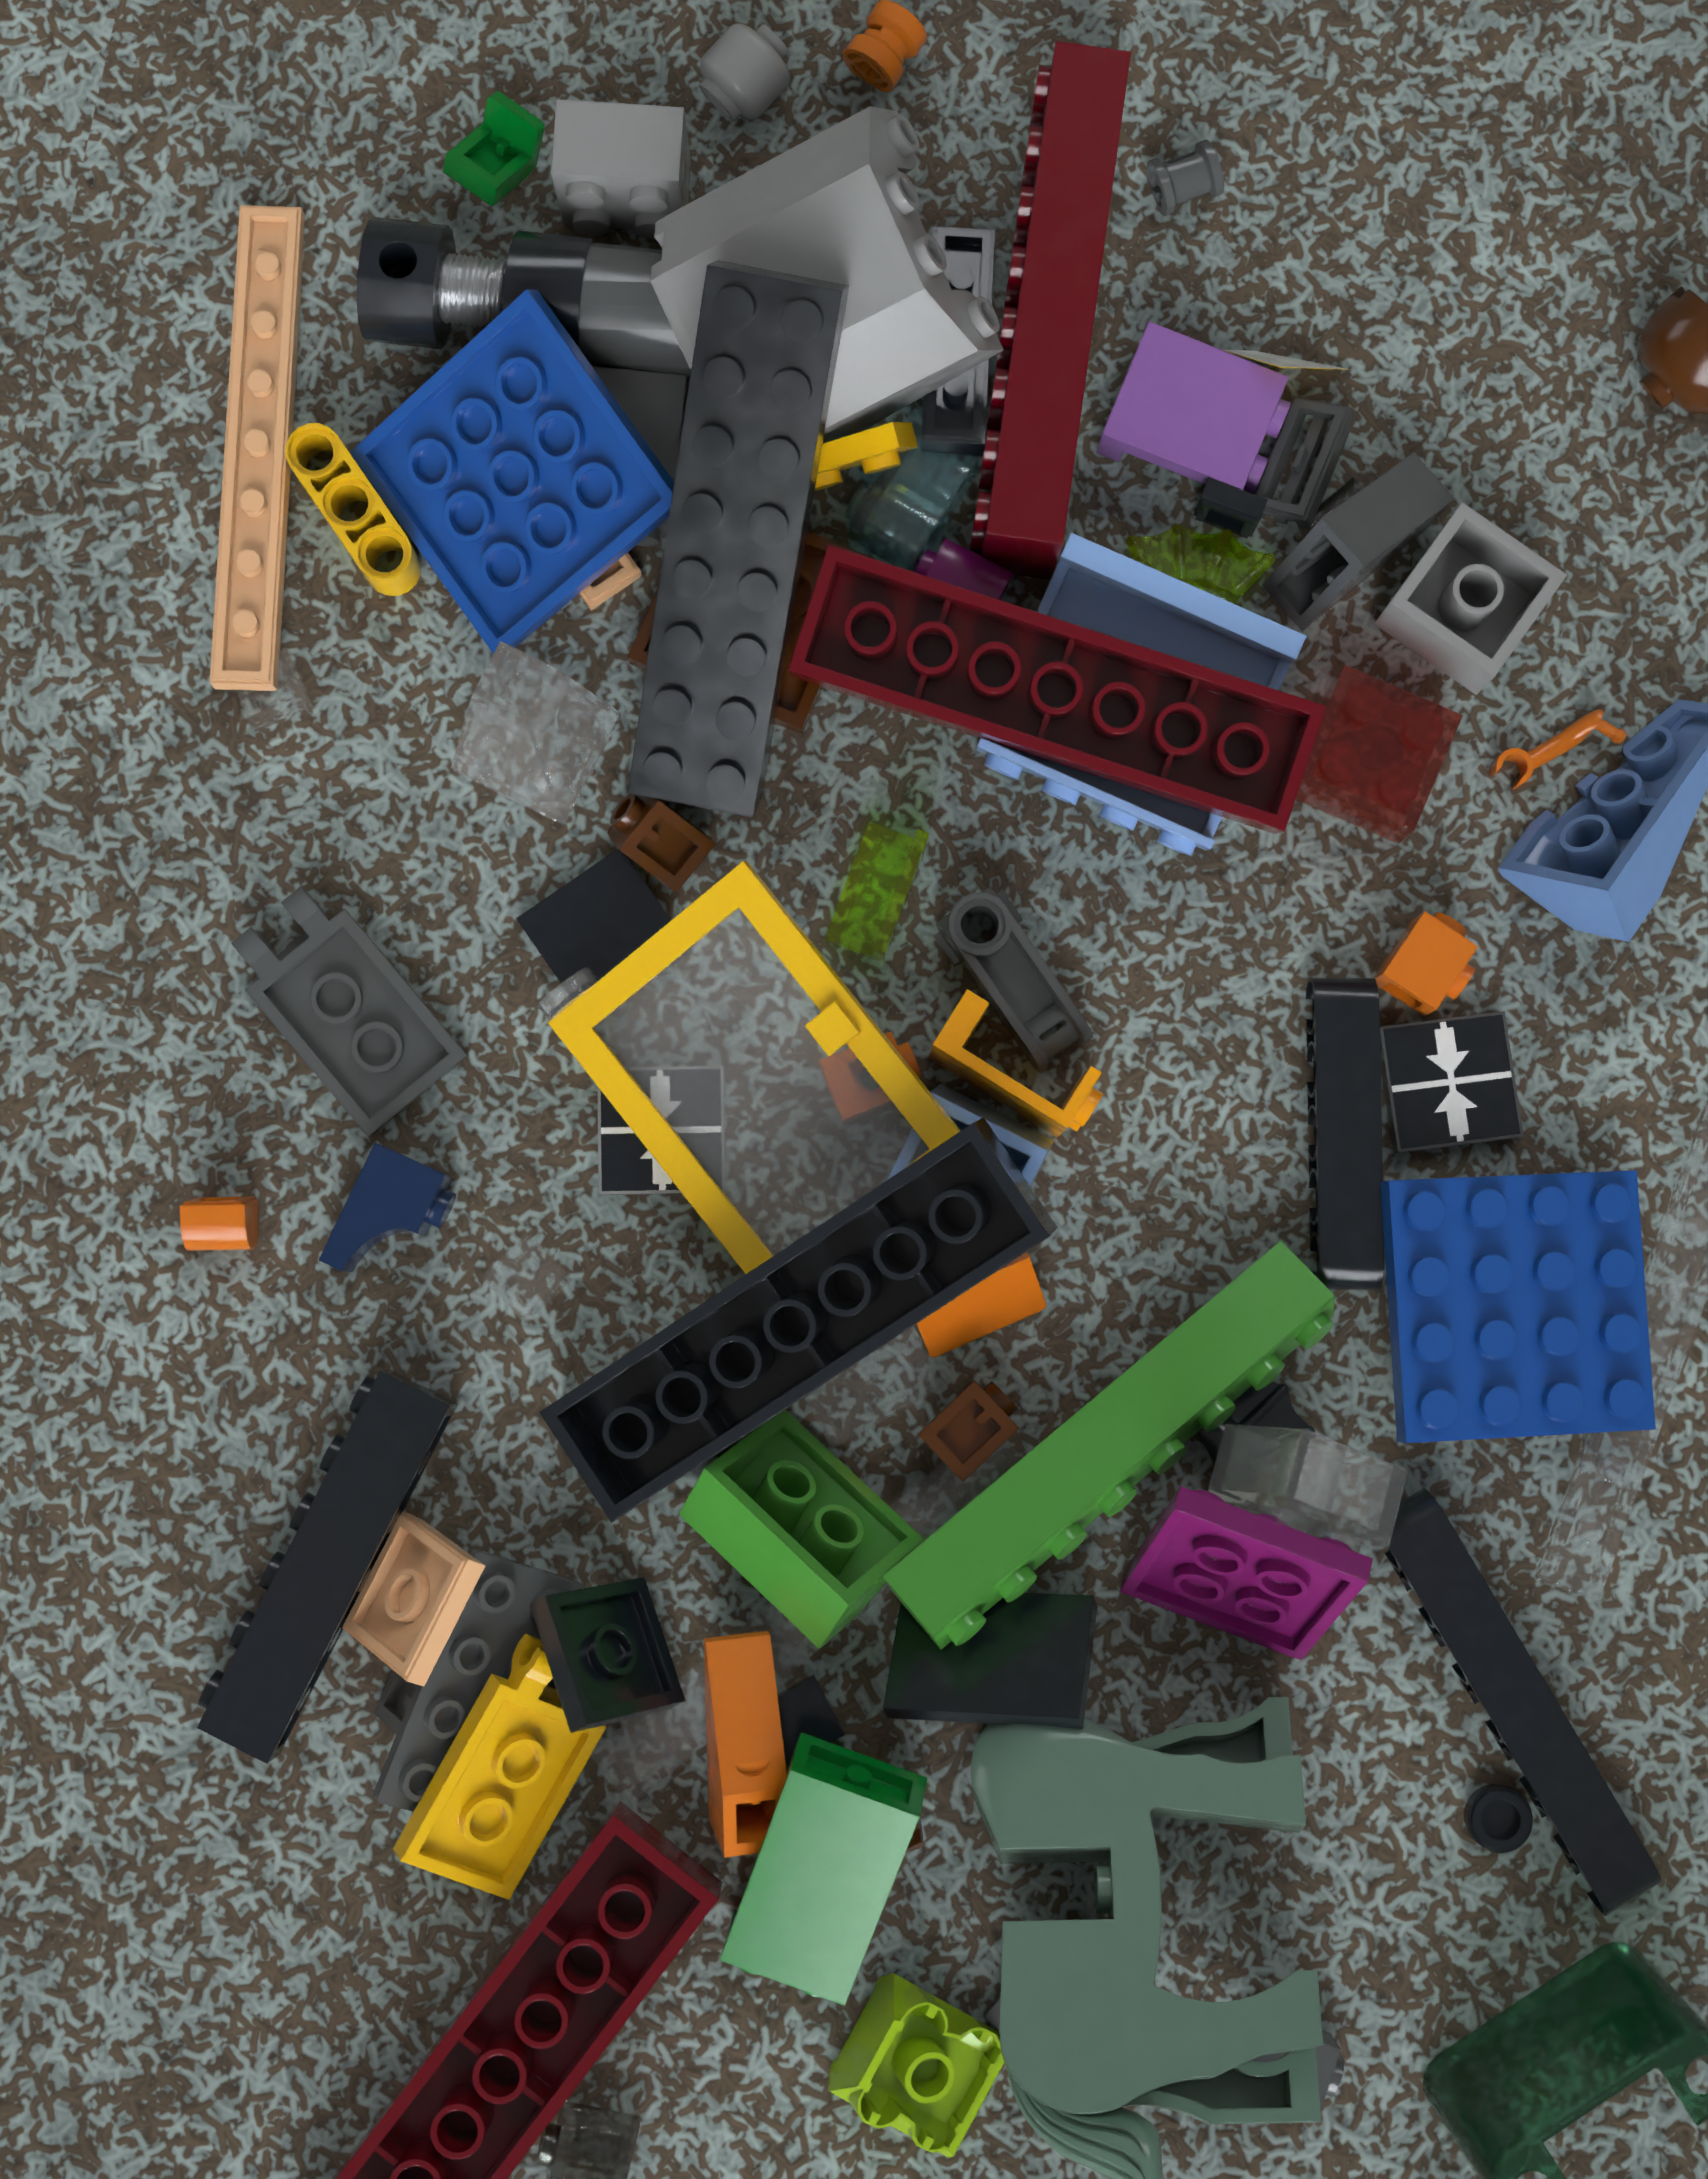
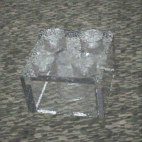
(1309, 1483)

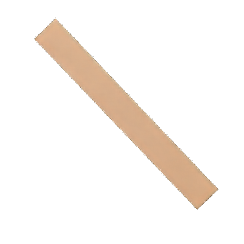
(255, 461)

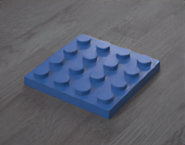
(517, 473)
(1517, 1306)

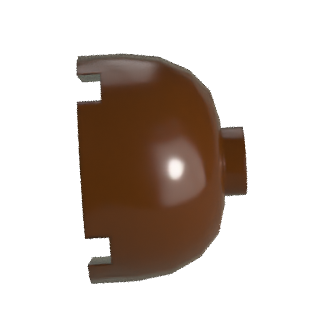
(1676, 352)

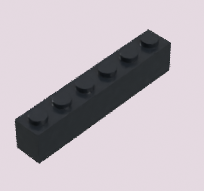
(325, 1566)

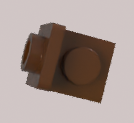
(658, 839)
(971, 1428)

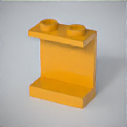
(950, 1053)

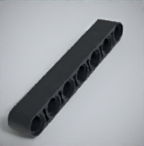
(1519, 1704)

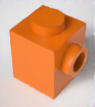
(1428, 963)

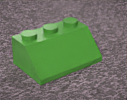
(799, 1526)

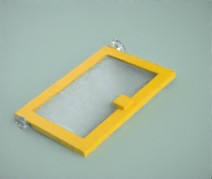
(748, 1069)

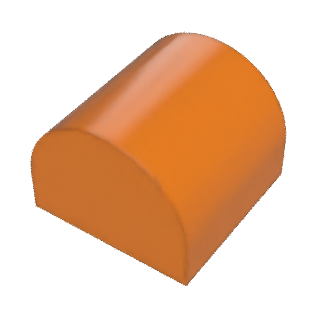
(219, 1223)

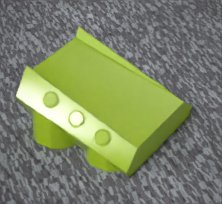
(917, 2065)

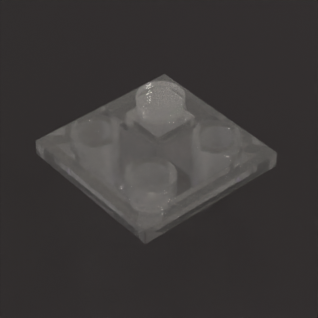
(533, 733)

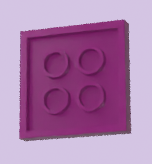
(1245, 1573)

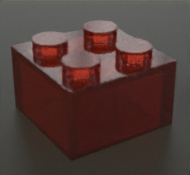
(1376, 754)

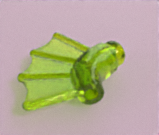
(1205, 561)

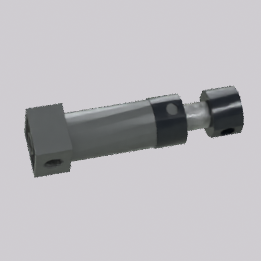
(600, 292)

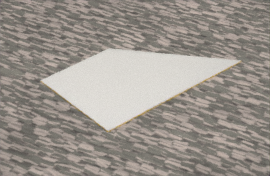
(1281, 361)

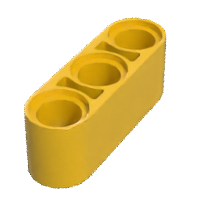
(342, 484)

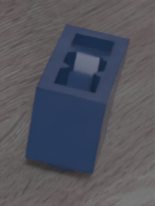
(387, 1199)

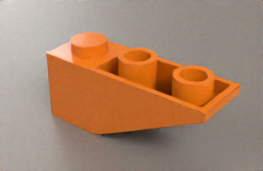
(742, 1740)

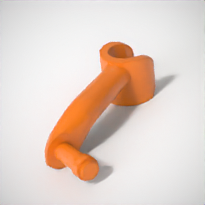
(1557, 745)

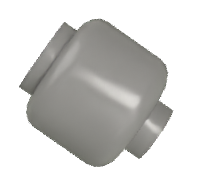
(744, 71)

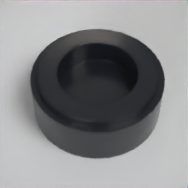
(1498, 1818)

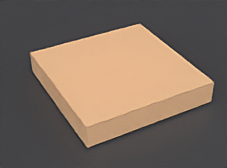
(413, 1598)

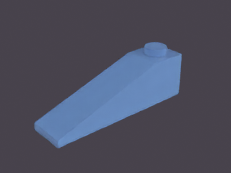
(1618, 844)

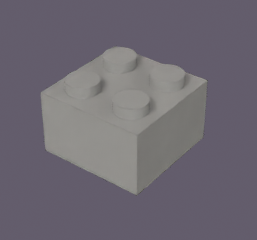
(619, 165)
(1470, 599)

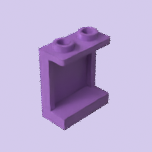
(1195, 410)

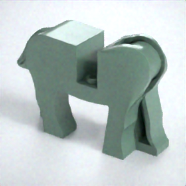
(1080, 1995)

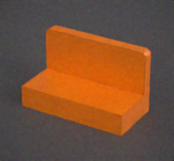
(984, 1308)

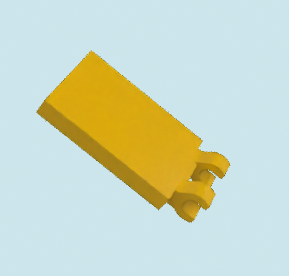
(499, 1781)

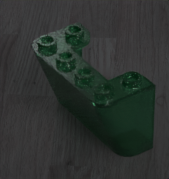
(1561, 2058)

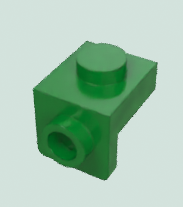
(498, 151)

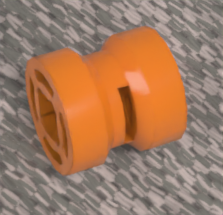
(882, 49)

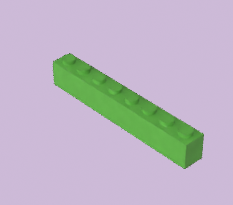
(1111, 1446)

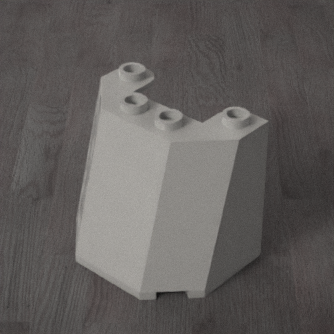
(847, 218)

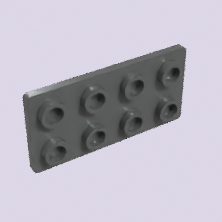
(479, 1645)

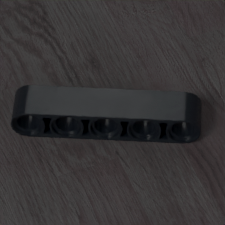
(1347, 1132)

